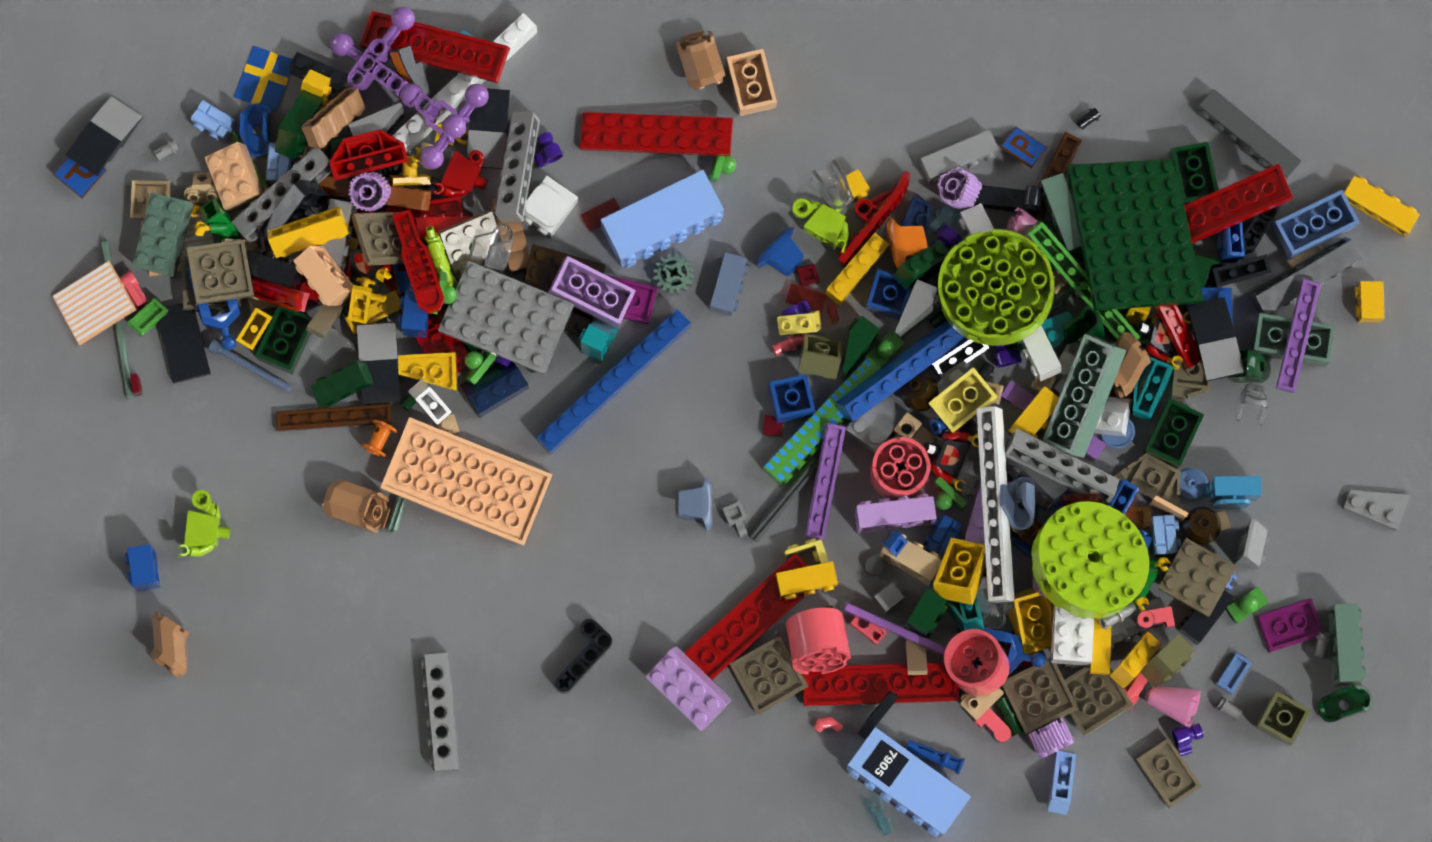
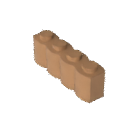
(334, 117)
(519, 253)

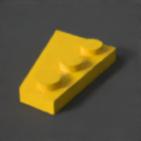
(434, 368)

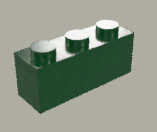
(921, 265)
(341, 384)

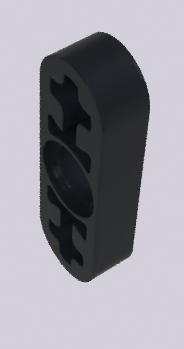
(877, 714)

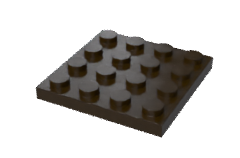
(540, 273)

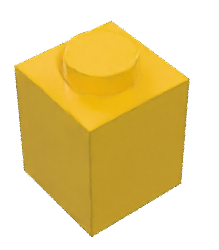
(857, 185)

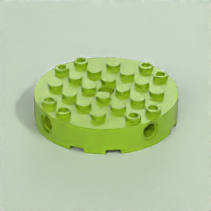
(1003, 313)
(1064, 554)

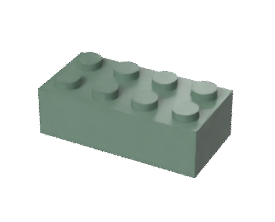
(1061, 212)
(163, 234)
(1272, 334)
(1346, 644)

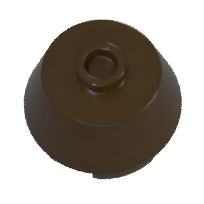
(919, 392)
(1202, 525)

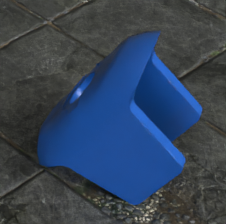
(256, 115)
(782, 254)

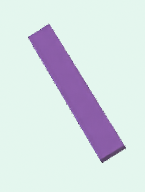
(1298, 336)
(1022, 398)
(825, 481)
(894, 629)

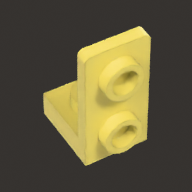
(799, 323)
(819, 553)

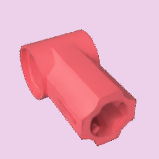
(131, 286)
(1135, 687)

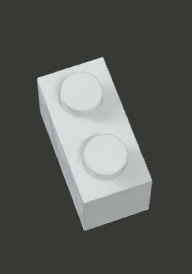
(429, 401)

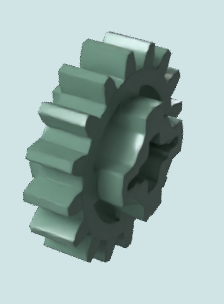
(680, 278)

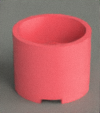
(884, 472)
(818, 640)
(967, 650)

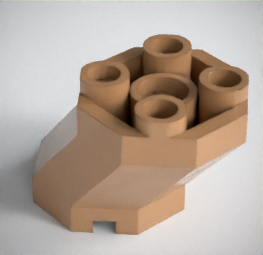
(700, 60)
(1131, 366)
(356, 506)
(169, 645)

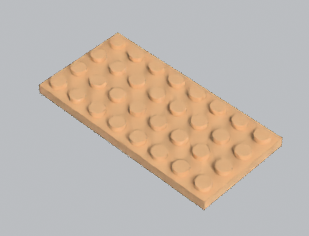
(466, 481)

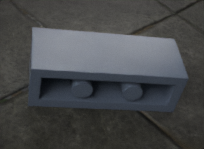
(729, 284)

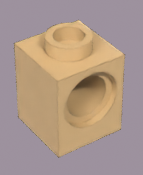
(907, 420)

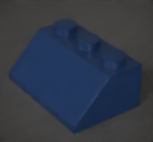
(495, 388)

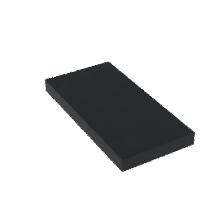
(183, 344)

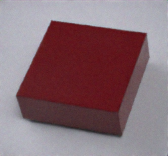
(807, 275)
(136, 384)
(771, 428)

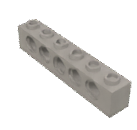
(528, 125)
(272, 195)
(1060, 466)
(450, 761)

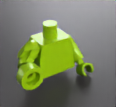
(825, 222)
(203, 529)

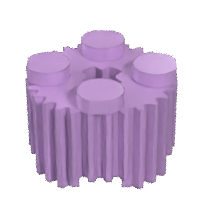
(379, 188)
(959, 188)
(1051, 738)

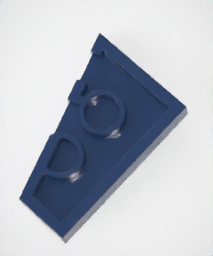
(918, 215)

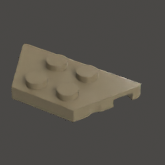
(1188, 382)
(1153, 478)

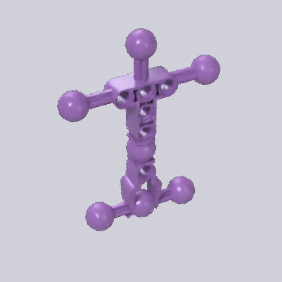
(410, 94)

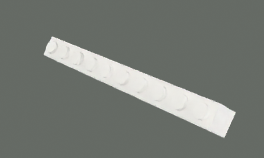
(454, 92)
(1036, 346)
(995, 520)

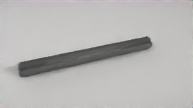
(785, 499)

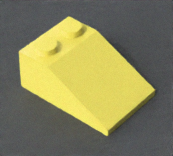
(961, 399)

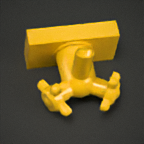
(409, 173)
(361, 299)

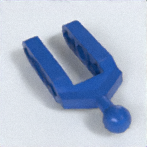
(220, 321)
(1016, 652)

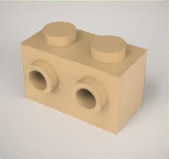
(978, 705)

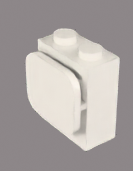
(549, 206)

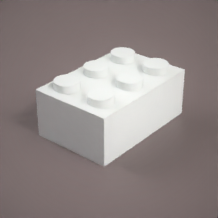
(1071, 638)

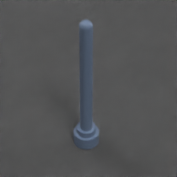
(216, 348)

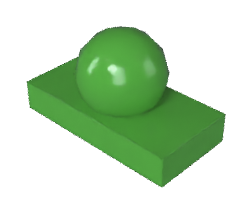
(722, 164)
(448, 291)
(147, 317)
(885, 349)
(478, 364)
(947, 496)
(1247, 605)

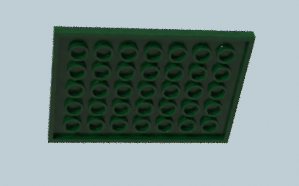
(1134, 234)

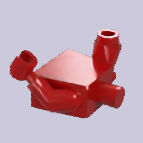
(462, 175)

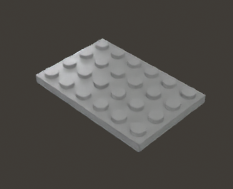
(506, 317)

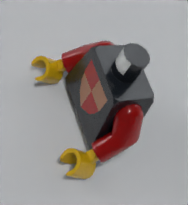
(358, 268)
(1157, 341)
(948, 454)

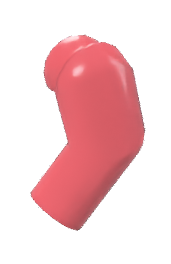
(826, 722)

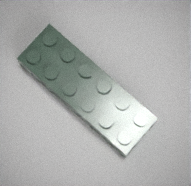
(1084, 395)

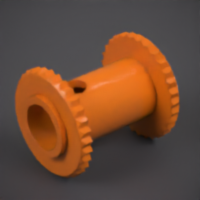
(379, 438)

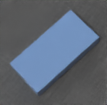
(1233, 673)

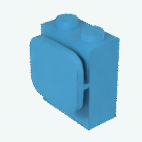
(1233, 491)

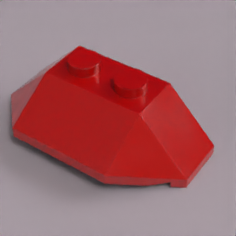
(367, 154)

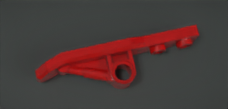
(879, 210)
(418, 264)

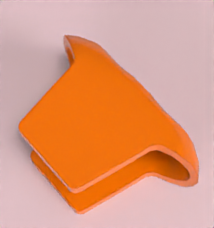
(905, 241)

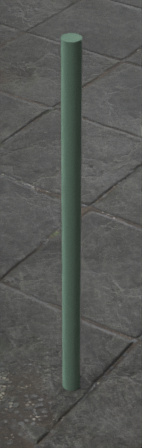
(120, 336)

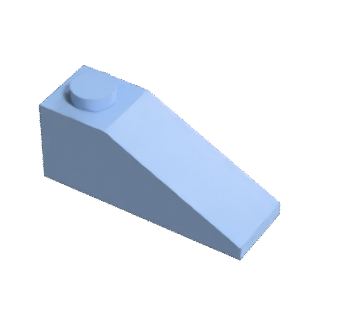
(1062, 783)

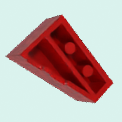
(439, 223)

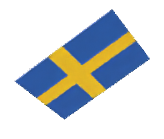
(264, 78)

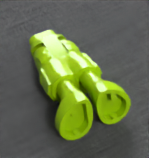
(438, 256)

